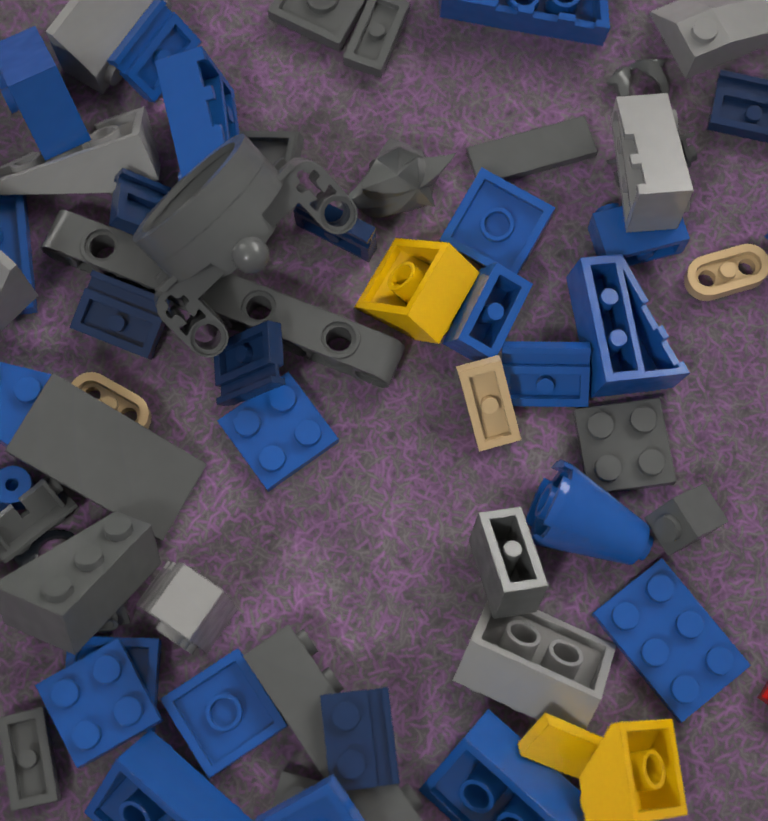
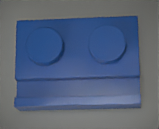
(153, 37)
(547, 373)

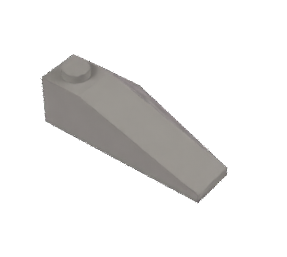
(711, 31)
(90, 167)

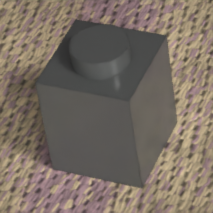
(686, 519)

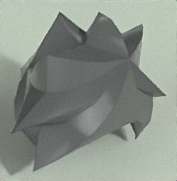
(398, 180)

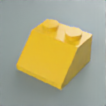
(418, 288)
(634, 774)

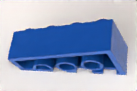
(550, 18)

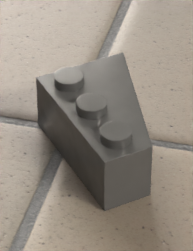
(80, 582)

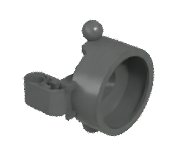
(220, 224)

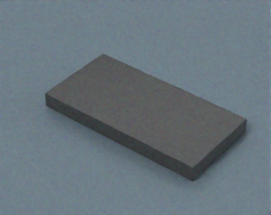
(105, 456)

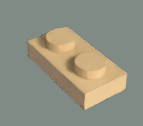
(489, 403)

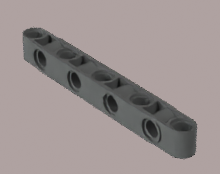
(233, 298)

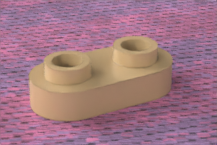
(724, 272)
(115, 396)

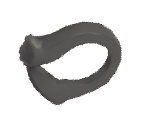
(651, 67)

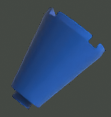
(585, 519)

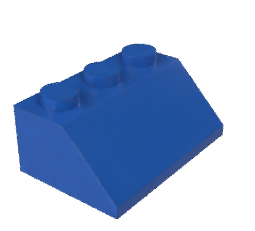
(493, 782)
(158, 785)

